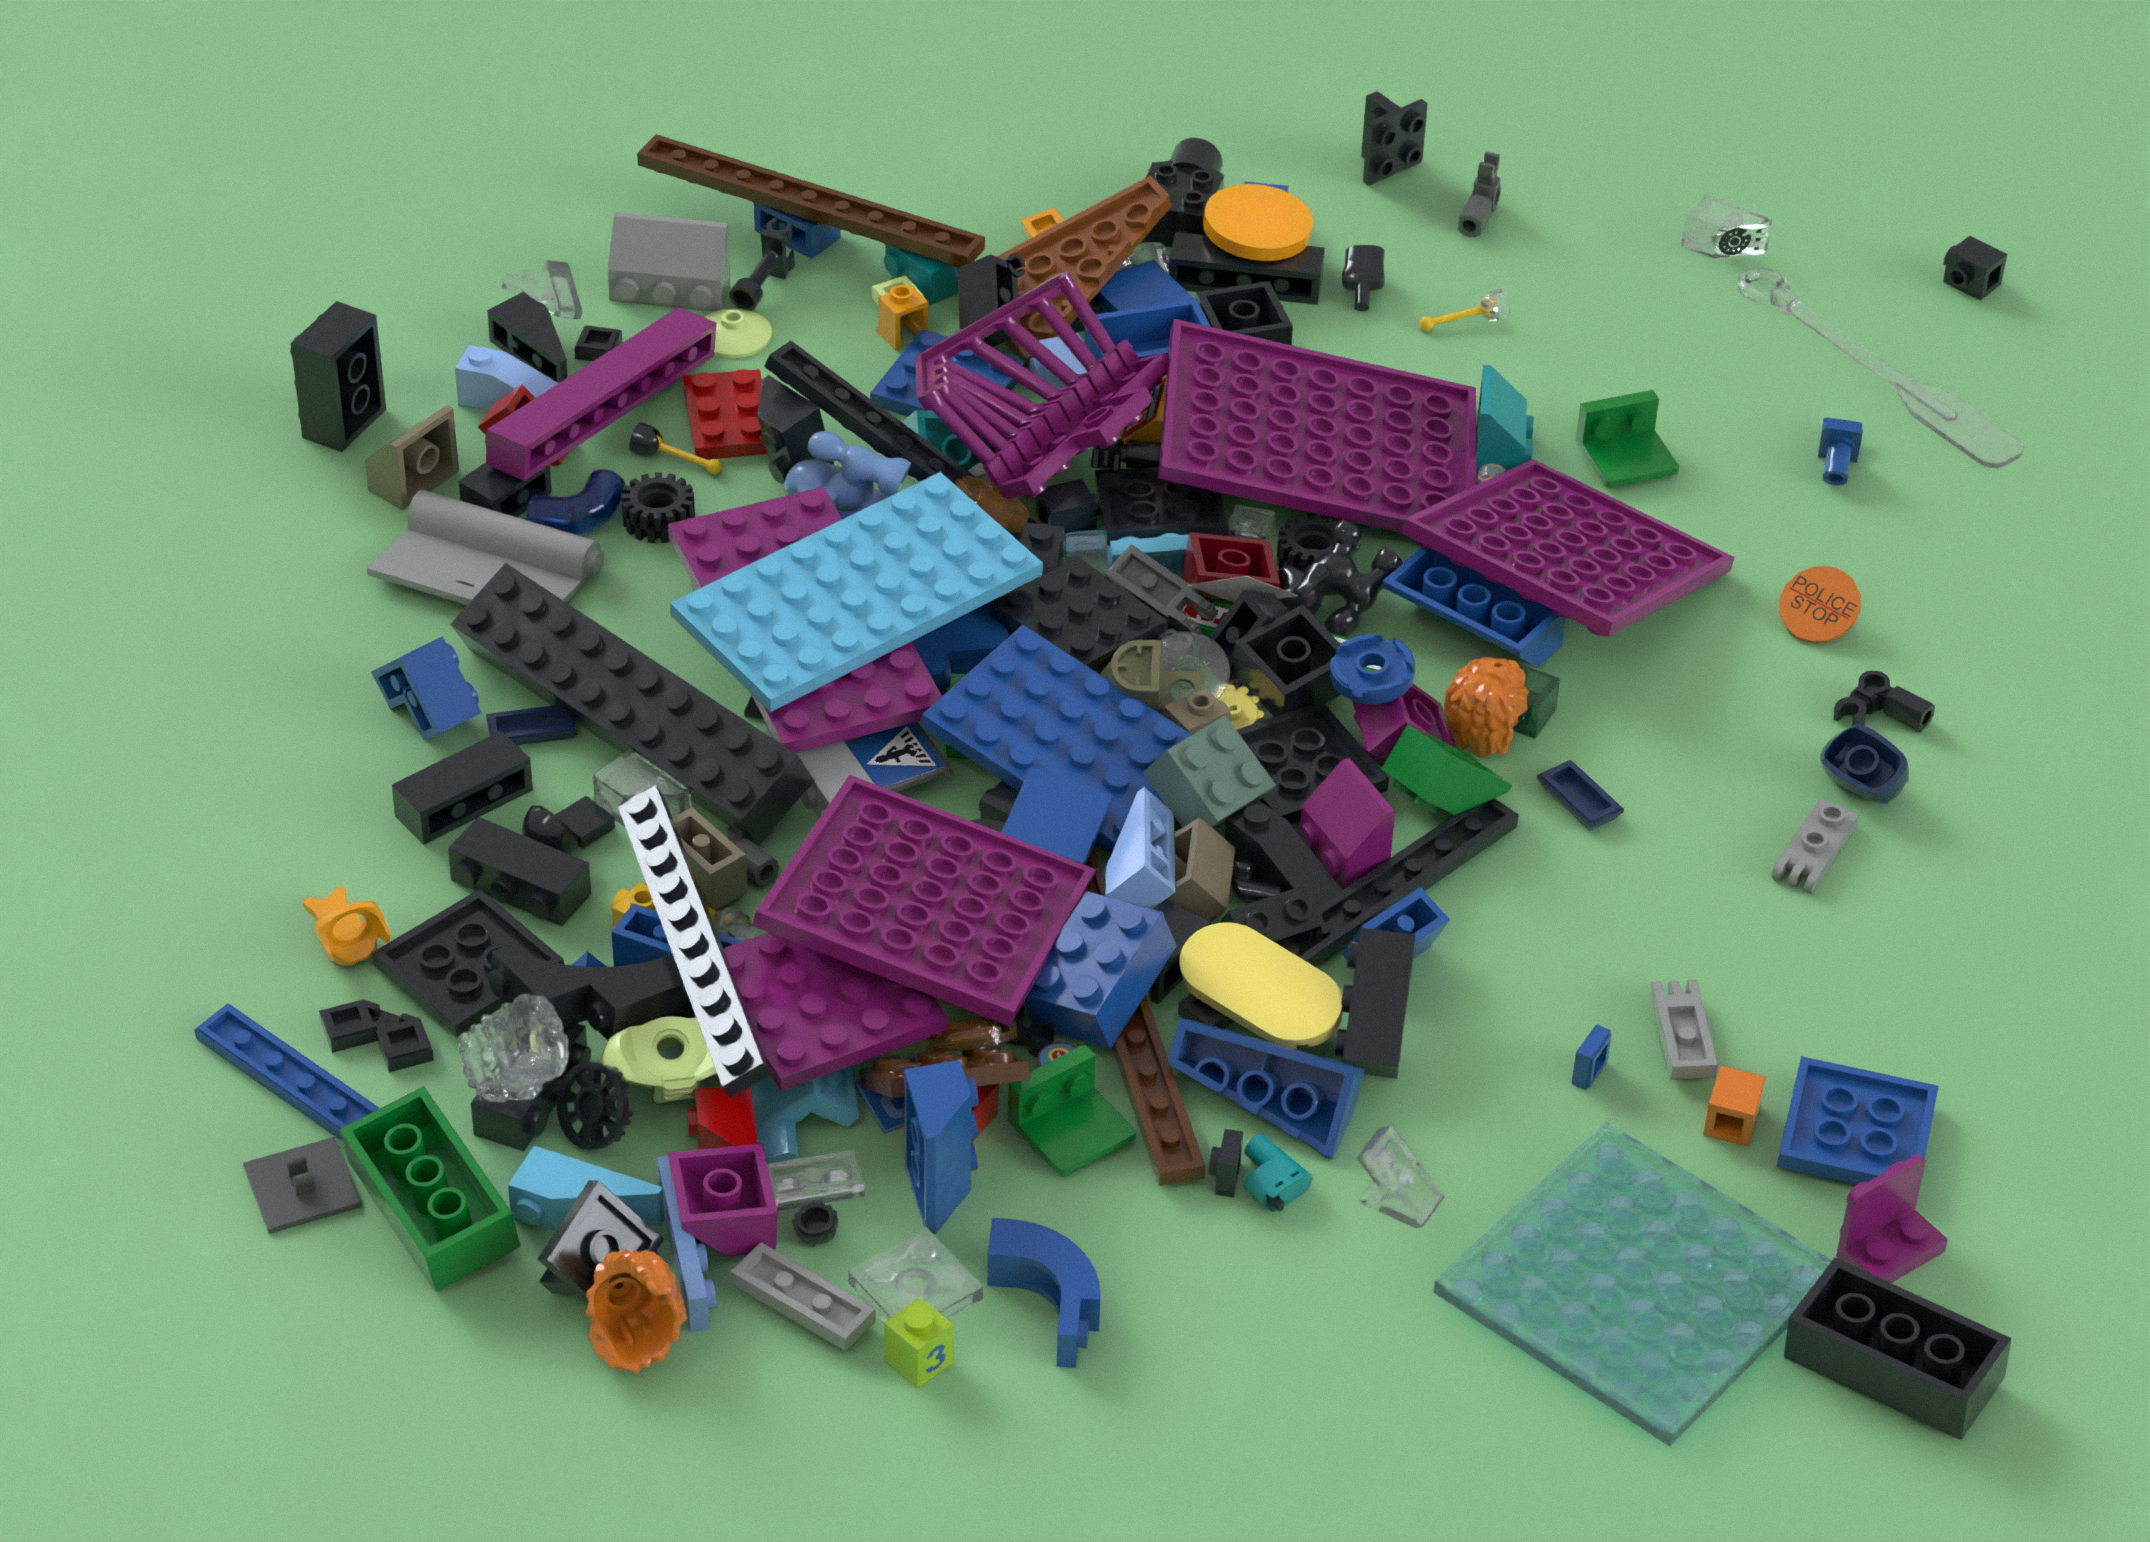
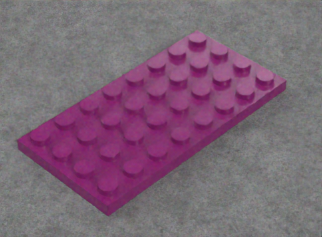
(863, 702)

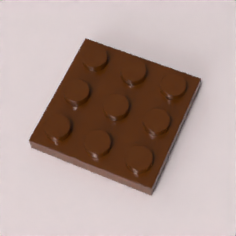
(984, 1064)

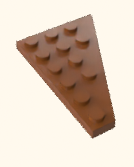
(1089, 247)

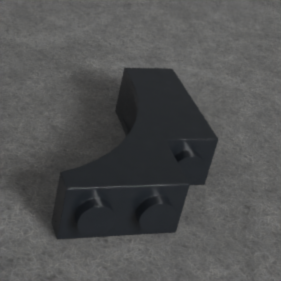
(603, 996)

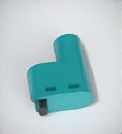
(1277, 1177)

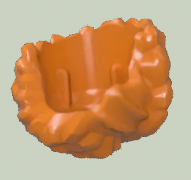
(1486, 704)
(634, 1310)

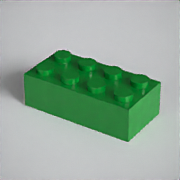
(430, 1188)

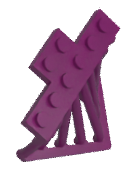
(1051, 432)

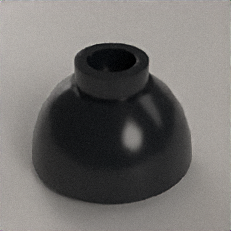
(548, 829)

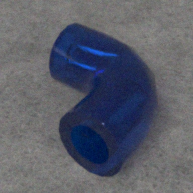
(581, 511)

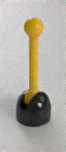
(648, 440)

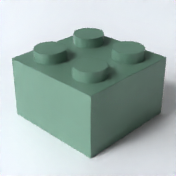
(1209, 775)

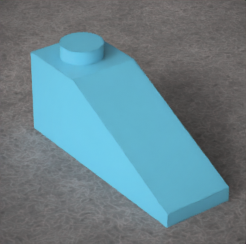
(551, 1183)

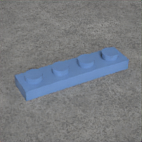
(688, 1257)

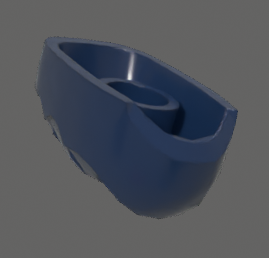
(1865, 764)

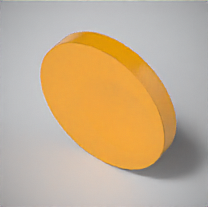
(1258, 222)

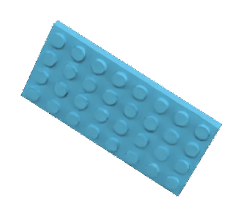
(855, 591)

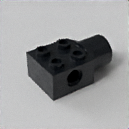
(1190, 181)

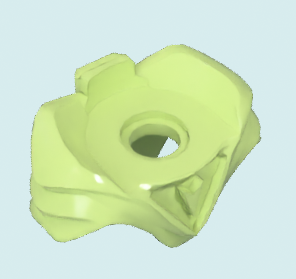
(637, 1057)

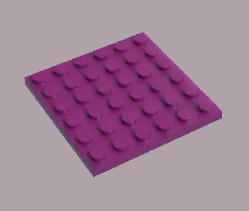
(1568, 547)
(925, 899)

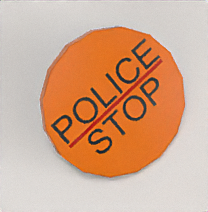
(1820, 604)

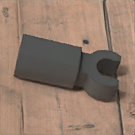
(761, 866)

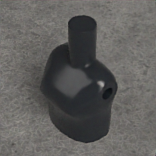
(1363, 272)

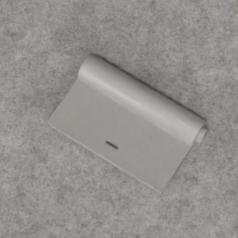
(460, 546)

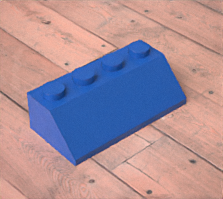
(1478, 605)

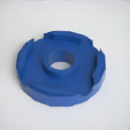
(1377, 686)

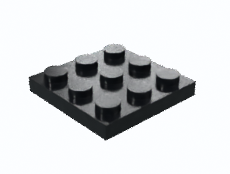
(1146, 507)
(1079, 613)
(1300, 754)
(450, 956)

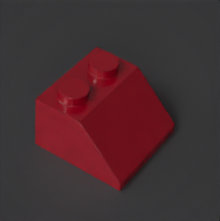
(1227, 557)

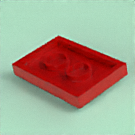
(724, 413)

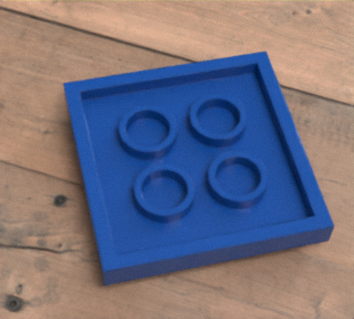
(898, 386)
(1854, 1121)

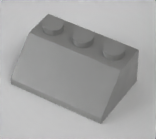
(669, 261)

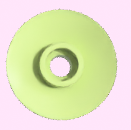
(740, 332)

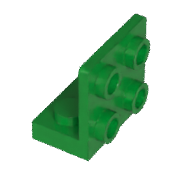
(1622, 439)
(1066, 1114)

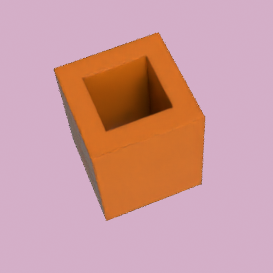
(1734, 1105)

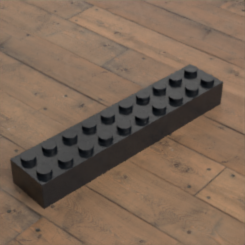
(633, 702)

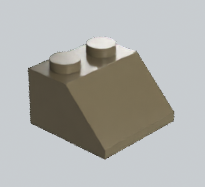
(415, 460)
(1202, 870)

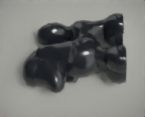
(1338, 575)

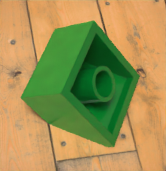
(1441, 774)

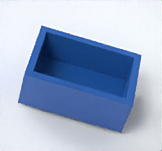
(1147, 326)
(1100, 969)

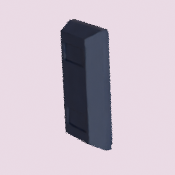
(533, 724)
(1580, 795)

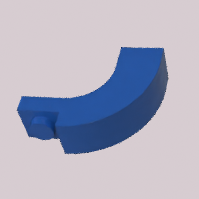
(1053, 1267)

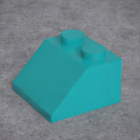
(1502, 423)

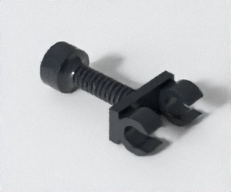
(748, 291)

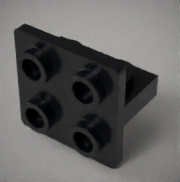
(1391, 137)

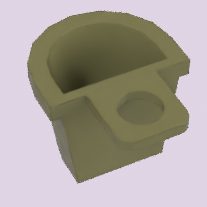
(1139, 674)

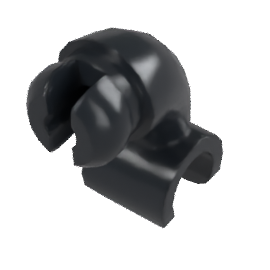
(1036, 1036)

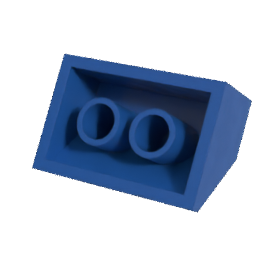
(939, 1138)

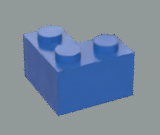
(430, 687)

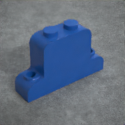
(960, 645)

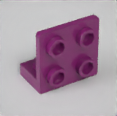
(1884, 1229)

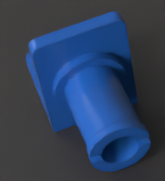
(1840, 446)

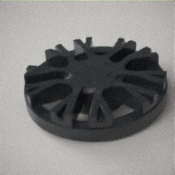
(594, 1105)

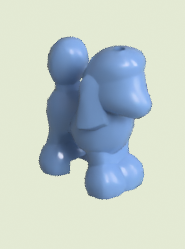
(853, 483)

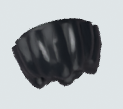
(815, 1223)

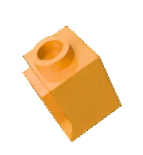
(901, 308)

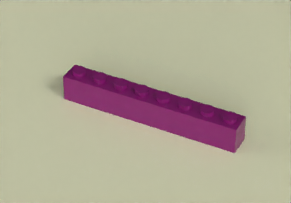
(600, 393)

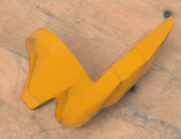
(340, 929)

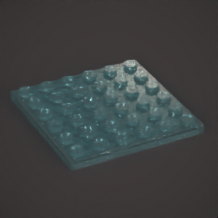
(1635, 1282)

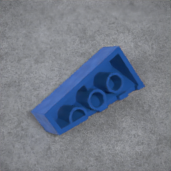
(1283, 1085)

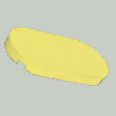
(1261, 985)

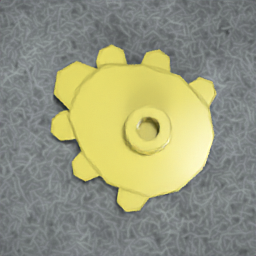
(1242, 707)

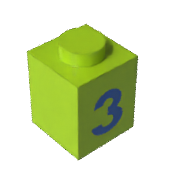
(919, 1342)

